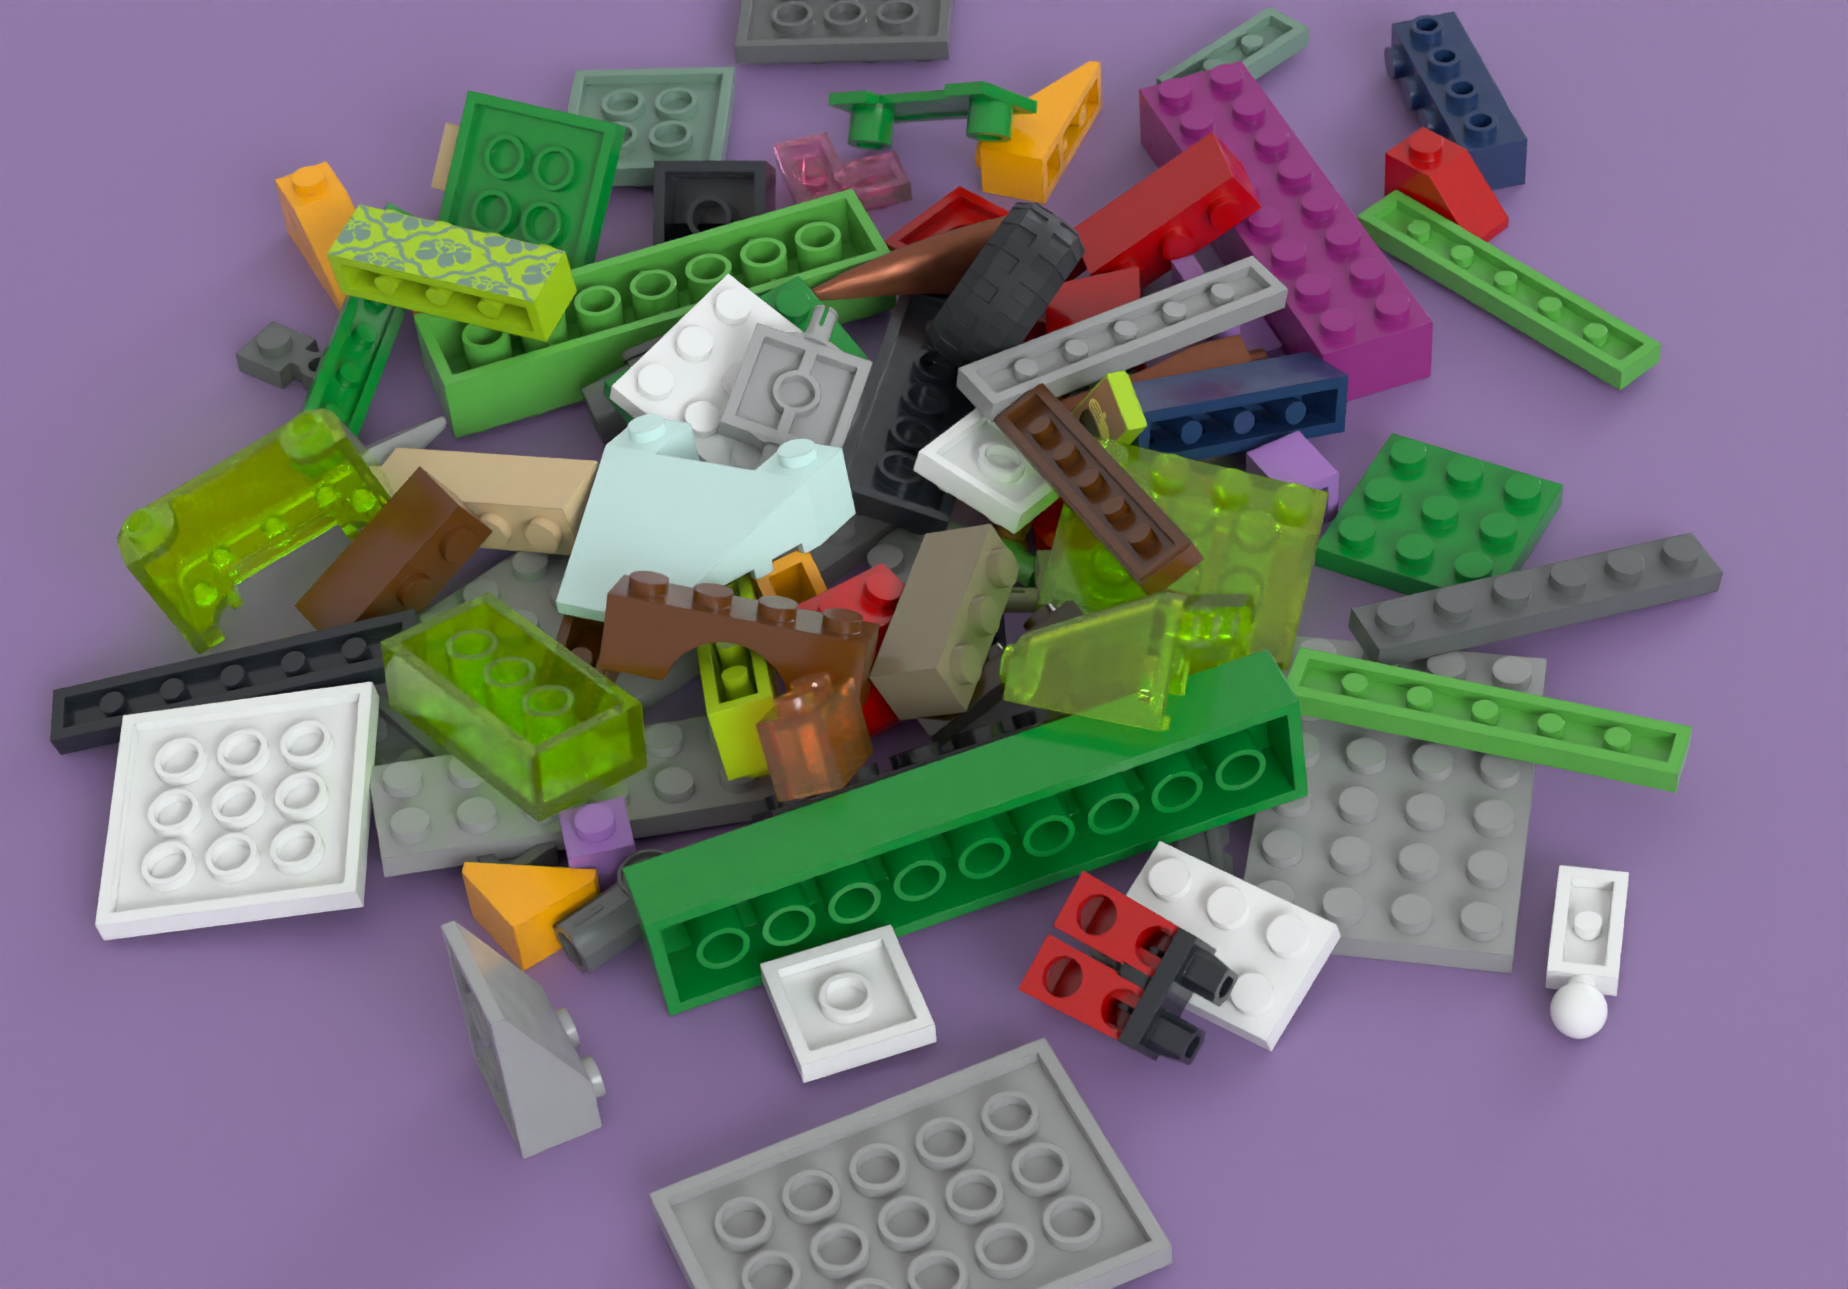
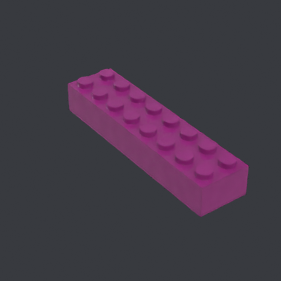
(1340, 286)

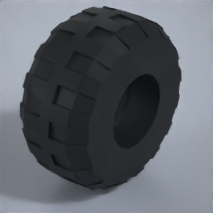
(1007, 285)

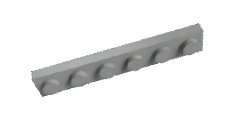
(1124, 336)

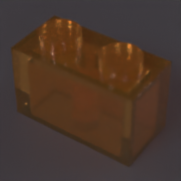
(814, 737)

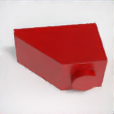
(1445, 181)

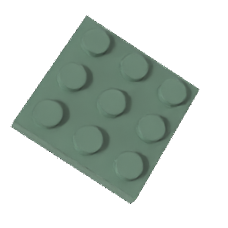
(665, 114)

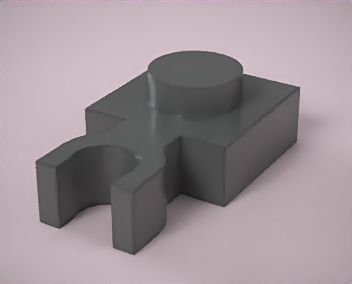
(280, 356)

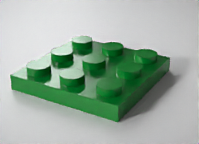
(532, 175)
(1436, 519)

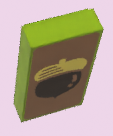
(1112, 409)

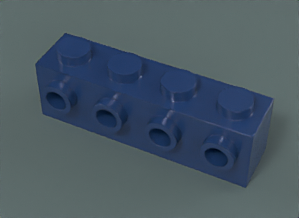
(1457, 95)
(1242, 406)

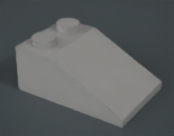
(523, 1047)

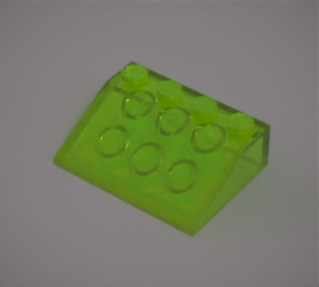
(1248, 528)

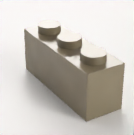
(945, 622)

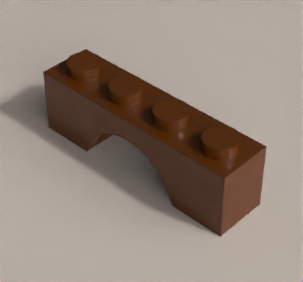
(658, 622)

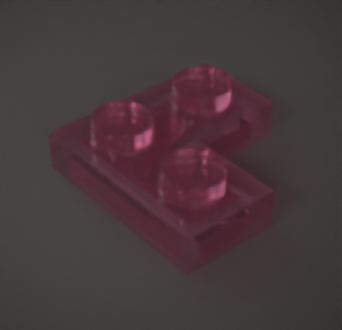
(815, 171)

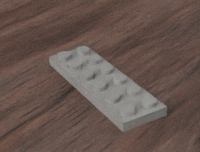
(445, 814)

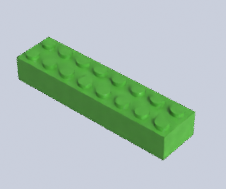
(635, 297)

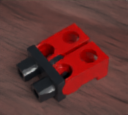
(1146, 988)

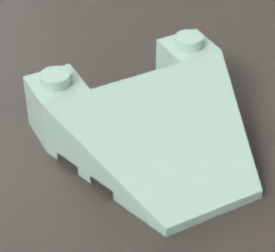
(697, 518)

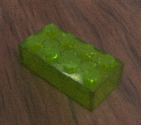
(515, 706)

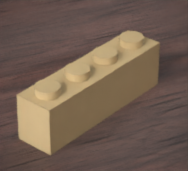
(522, 499)

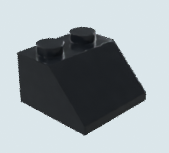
(708, 195)

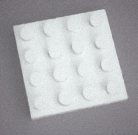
(240, 812)

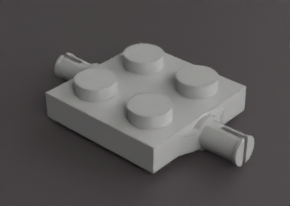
(794, 388)

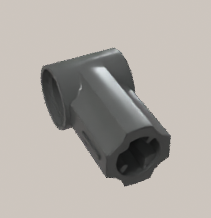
(604, 923)

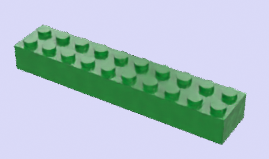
(967, 831)

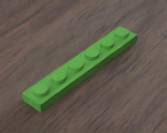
(1510, 290)
(1490, 719)

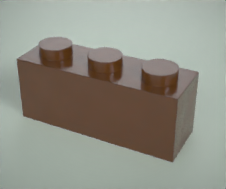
(398, 556)

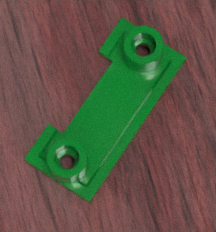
(984, 105)

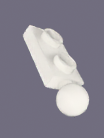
(1585, 947)

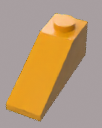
(1043, 141)
(314, 216)

